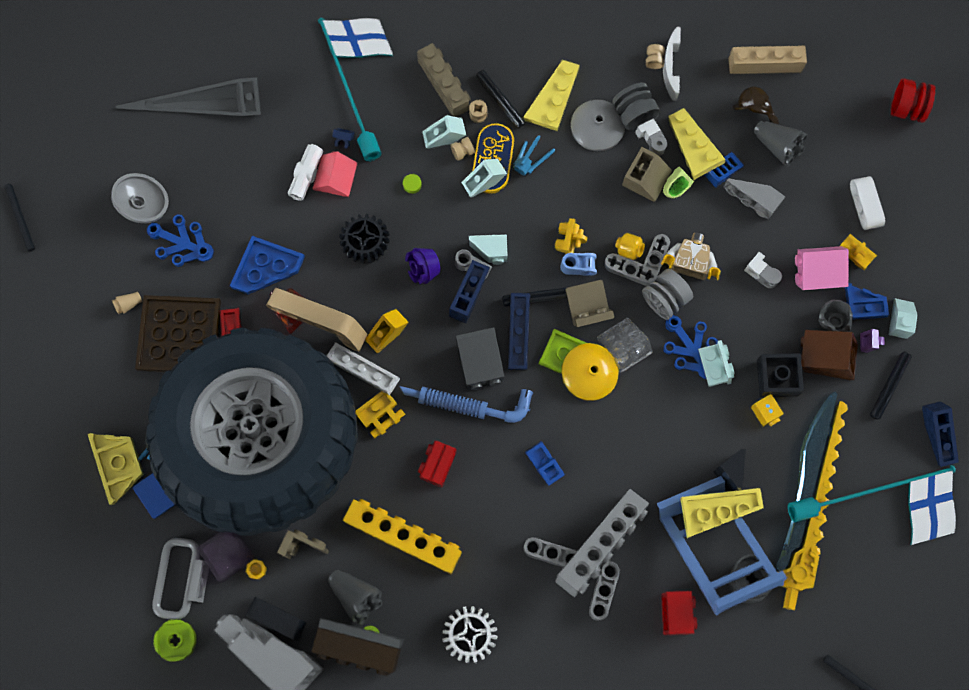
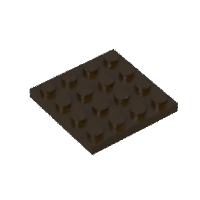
(172, 327)

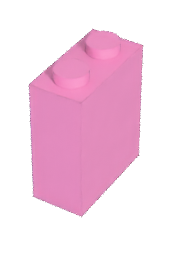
(822, 268)

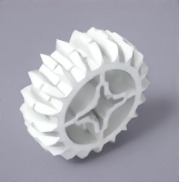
(466, 616)

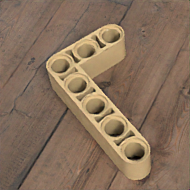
(319, 316)

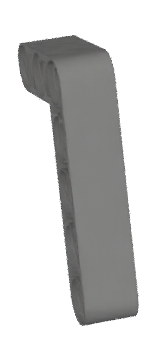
(560, 560)

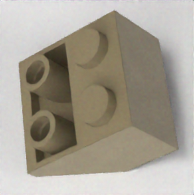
(647, 174)

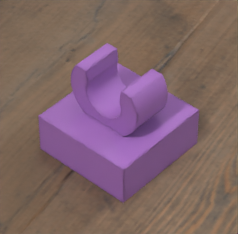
(870, 340)

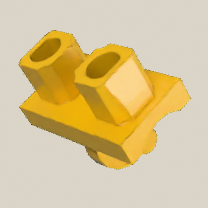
(573, 237)
(858, 252)

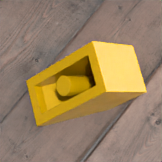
(386, 330)

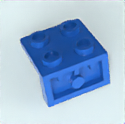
(153, 496)

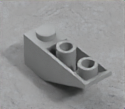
(760, 197)

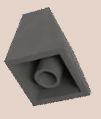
(480, 358)

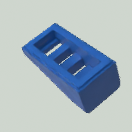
(715, 180)

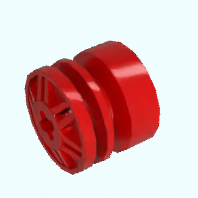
(913, 100)

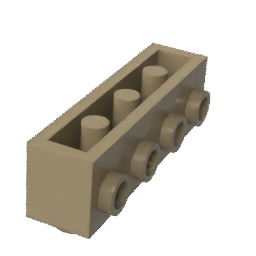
(443, 80)

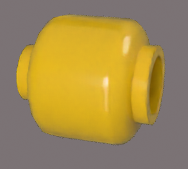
(630, 246)

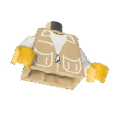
(692, 258)

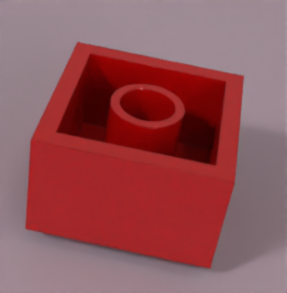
(678, 613)

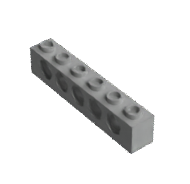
(631, 504)

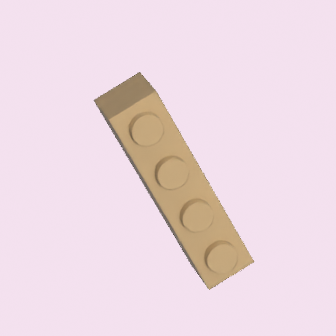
(767, 59)

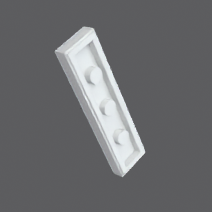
(363, 368)

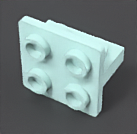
(715, 364)

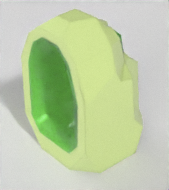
(677, 183)

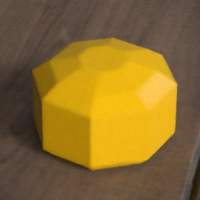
(256, 569)

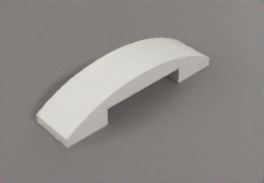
(671, 82)

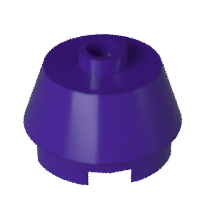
(423, 265)

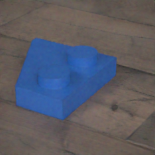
(865, 303)

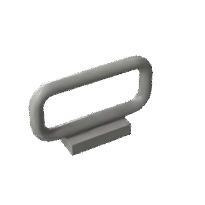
(195, 583)

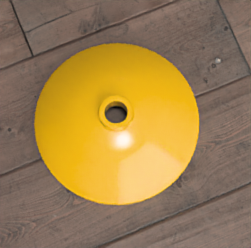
(580, 378)

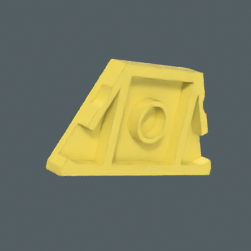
(116, 463)

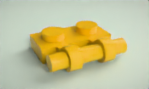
(375, 409)

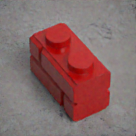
(438, 463)

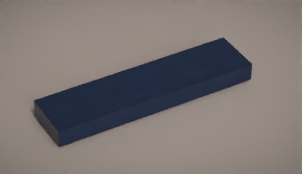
(518, 331)

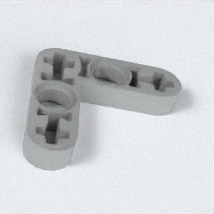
(646, 268)

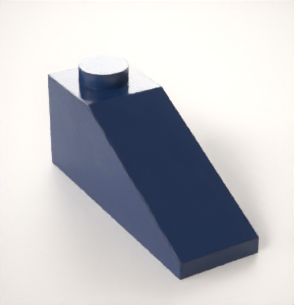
(468, 292)
(941, 432)

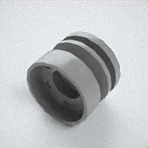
(667, 294)

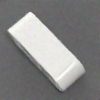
(867, 203)

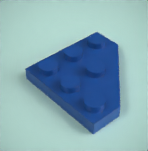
(265, 265)

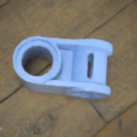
(583, 264)

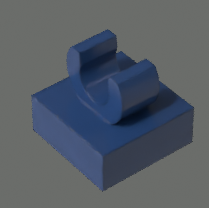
(342, 134)

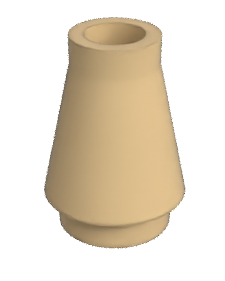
(126, 302)

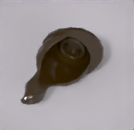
(756, 101)

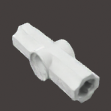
(305, 172)

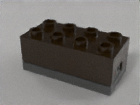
(357, 646)

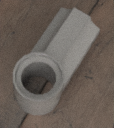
(464, 267)

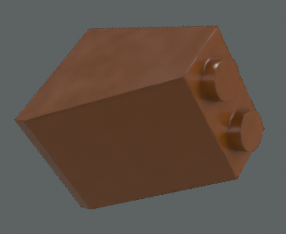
(829, 353)

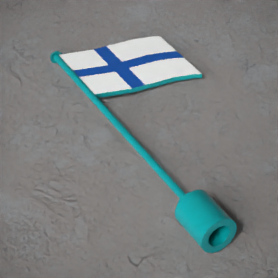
(356, 40)
(929, 505)

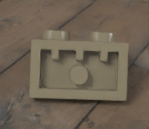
(588, 303)
(290, 544)

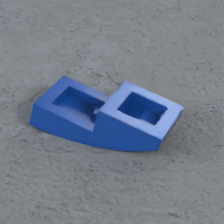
(544, 463)

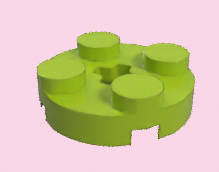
(184, 647)

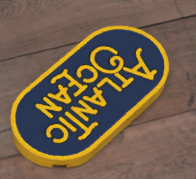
(495, 142)

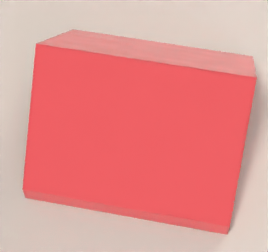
(335, 174)

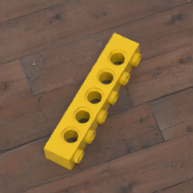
(359, 508)

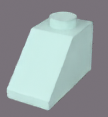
(444, 132)
(483, 177)
(490, 247)
(903, 319)

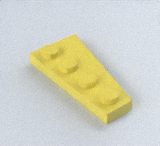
(553, 98)
(697, 148)
(715, 509)

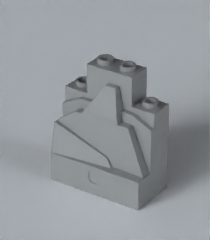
(268, 656)

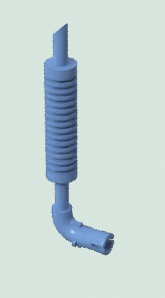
(469, 406)

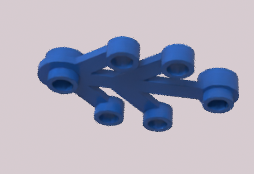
(181, 243)
(691, 349)

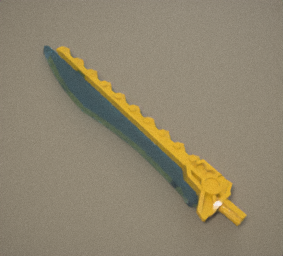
(804, 563)

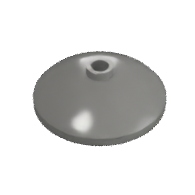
(595, 134)
(139, 190)

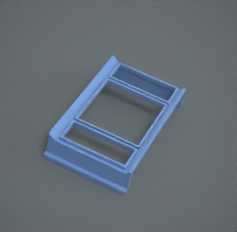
(672, 507)

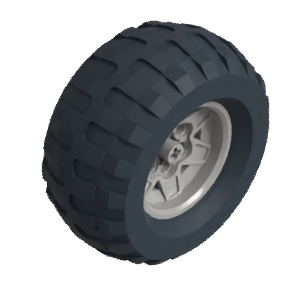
(210, 385)

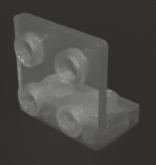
(626, 344)

